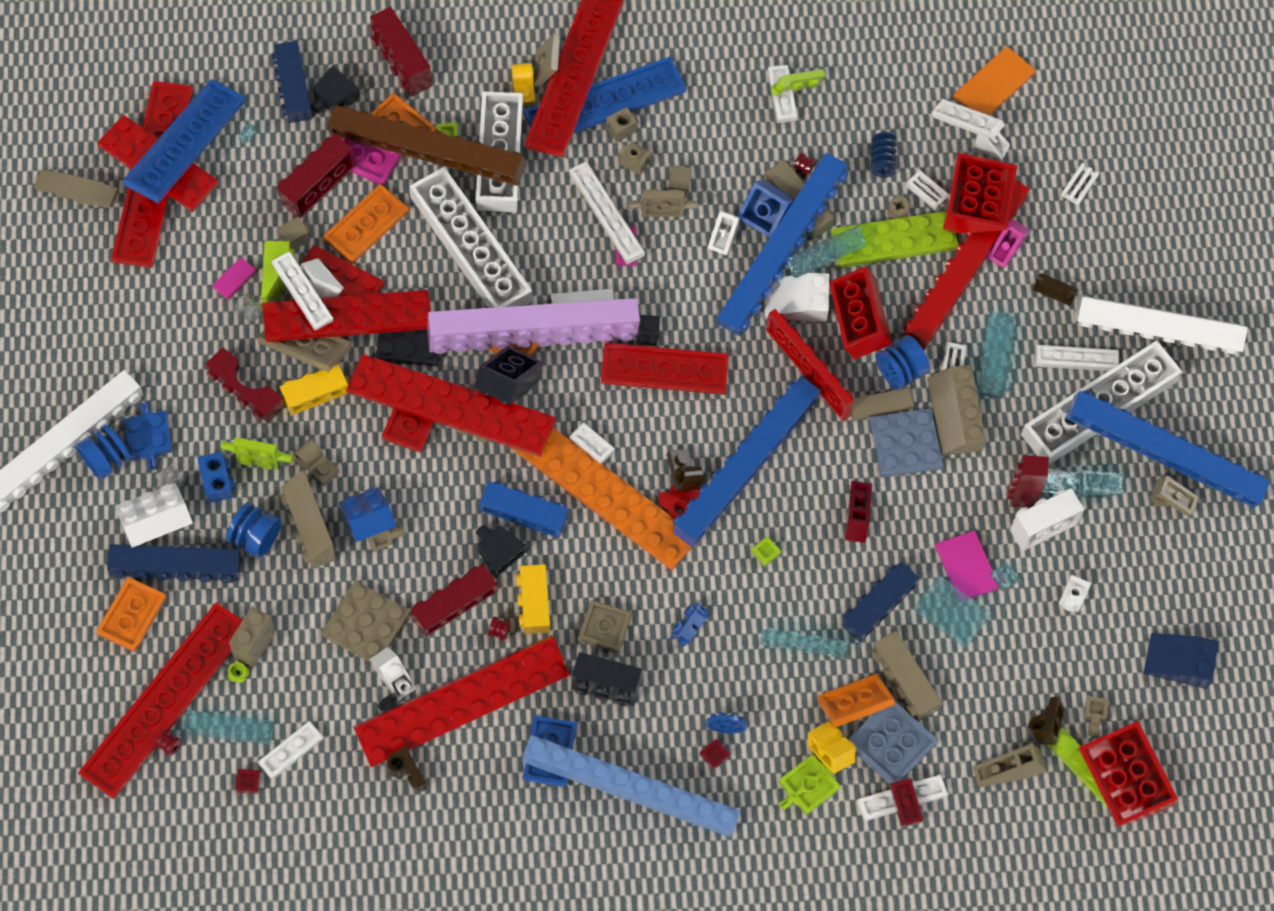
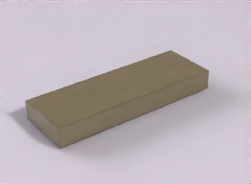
(881, 404)

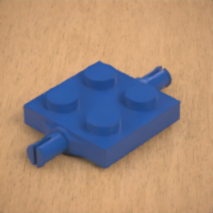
(148, 435)

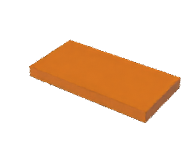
(995, 82)
(366, 223)

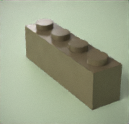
(785, 178)
(906, 676)

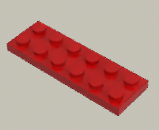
(130, 142)
(809, 365)
(664, 368)

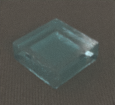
(1004, 577)

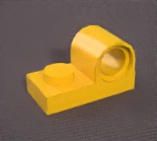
(523, 82)

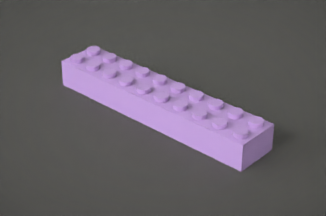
(533, 324)

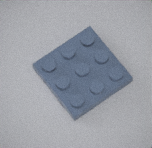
(906, 443)
(892, 743)

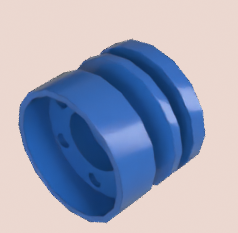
(902, 362)
(103, 451)
(253, 530)

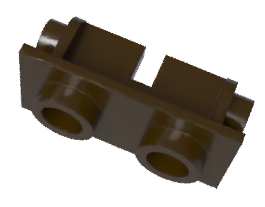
(1055, 289)

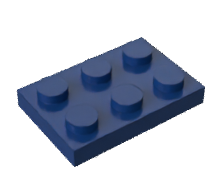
(555, 731)

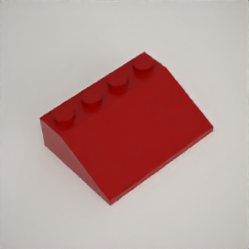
(979, 195)
(1128, 775)

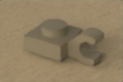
(385, 538)
(1095, 711)

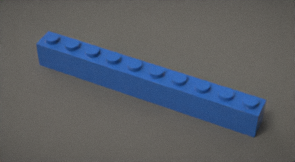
(782, 244)
(1167, 449)
(746, 462)

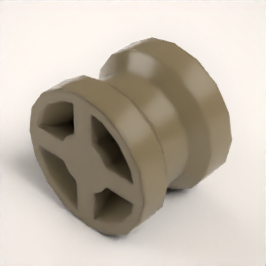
(899, 212)

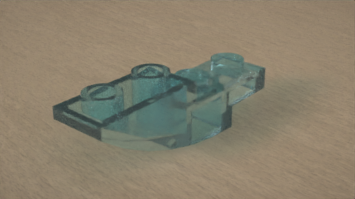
(1085, 484)

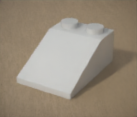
(800, 297)

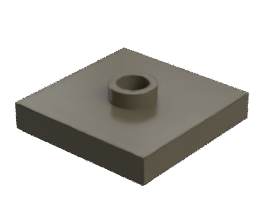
(546, 60)
(604, 626)

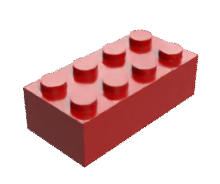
(860, 313)

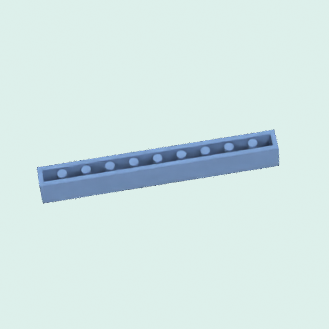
(630, 786)

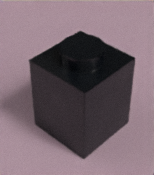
(648, 330)

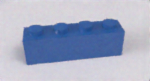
(524, 509)

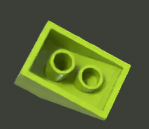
(271, 281)

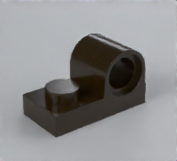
(683, 473)
(1048, 727)
(409, 767)

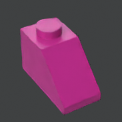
(1008, 243)

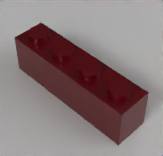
(1027, 481)
(453, 600)

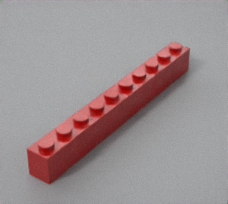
(957, 277)

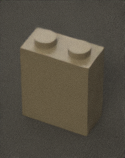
(252, 637)

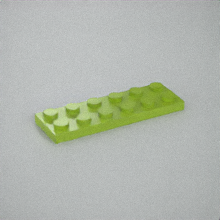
(899, 239)

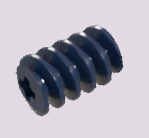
(883, 154)

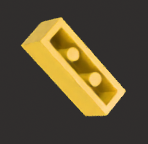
(313, 389)
(533, 599)

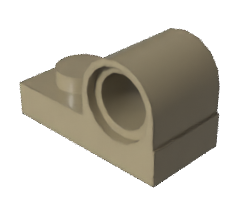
(312, 459)
(1169, 492)

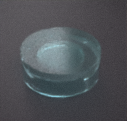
(246, 133)

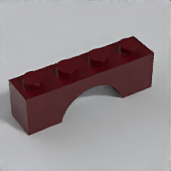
(262, 401)

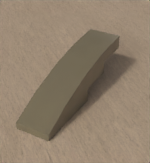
(75, 187)

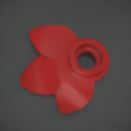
(675, 500)

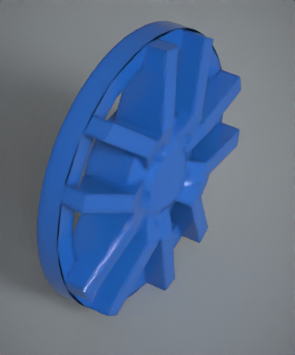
(726, 724)

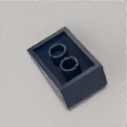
(1182, 659)

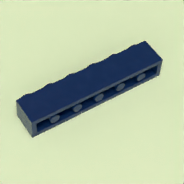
(174, 562)

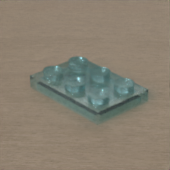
(952, 611)

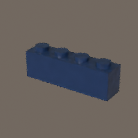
(293, 83)
(880, 602)

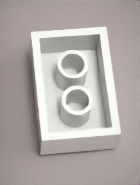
(153, 514)
(1046, 519)

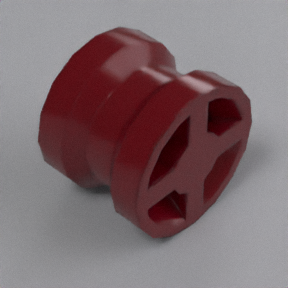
(804, 164)
(499, 628)
(167, 743)

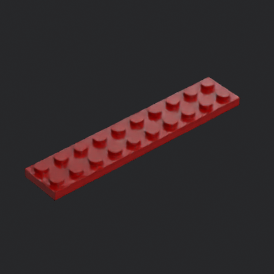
(575, 75)
(142, 217)
(451, 405)
(461, 700)
(162, 702)

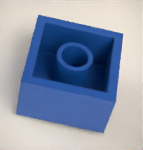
(765, 207)
(367, 514)

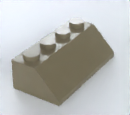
(956, 411)
(308, 521)

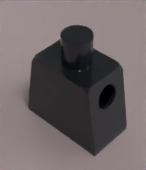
(334, 90)
(499, 548)

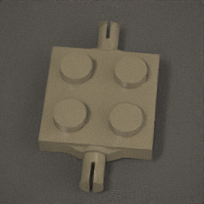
(662, 203)

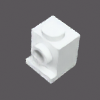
(1076, 586)

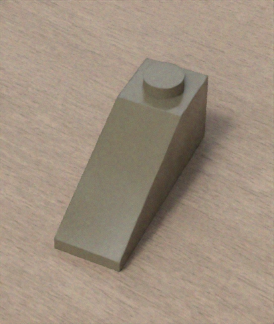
(1011, 767)

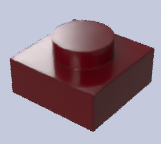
(714, 754)
(247, 781)

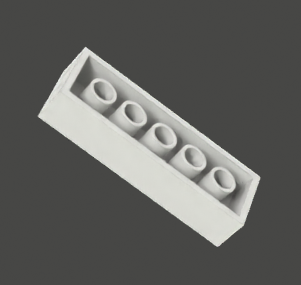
(502, 128)

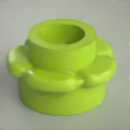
(238, 666)

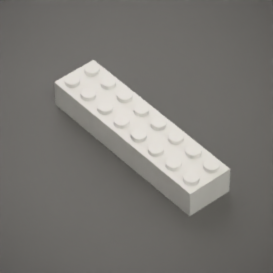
(469, 241)
(1161, 323)
(1124, 386)

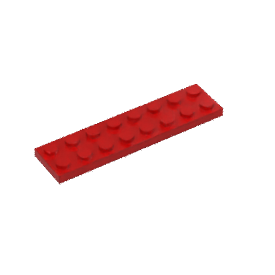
(350, 316)

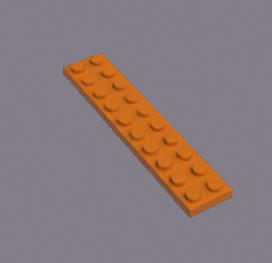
(610, 498)

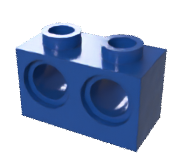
(214, 477)

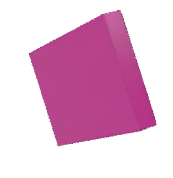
(373, 162)
(967, 564)

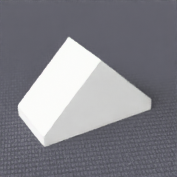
(994, 148)
(724, 232)

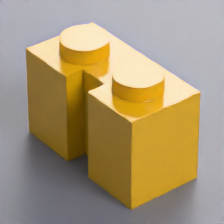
(831, 747)

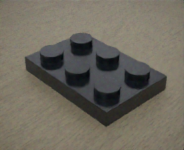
(406, 348)

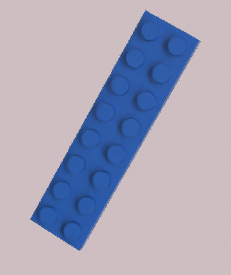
(631, 90)
(184, 141)

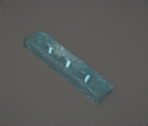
(826, 251)
(811, 644)
(228, 727)

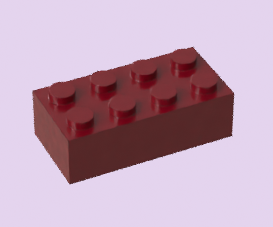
(400, 52)
(316, 176)

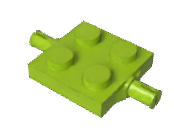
(257, 453)
(808, 785)

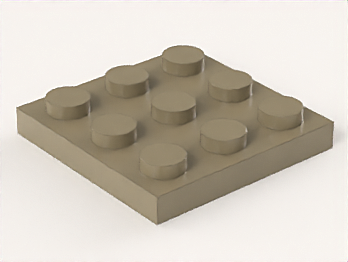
(365, 622)

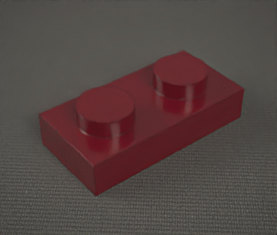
(906, 802)

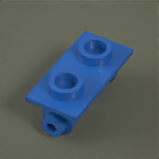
(693, 616)

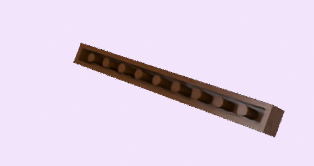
(427, 145)

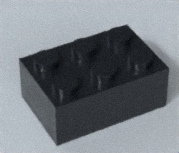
(508, 375)
(606, 679)

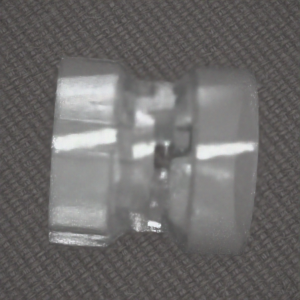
(246, 306)

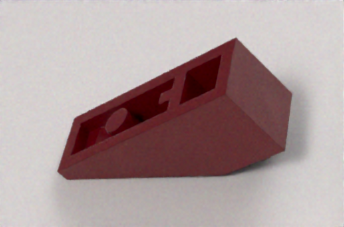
(858, 512)

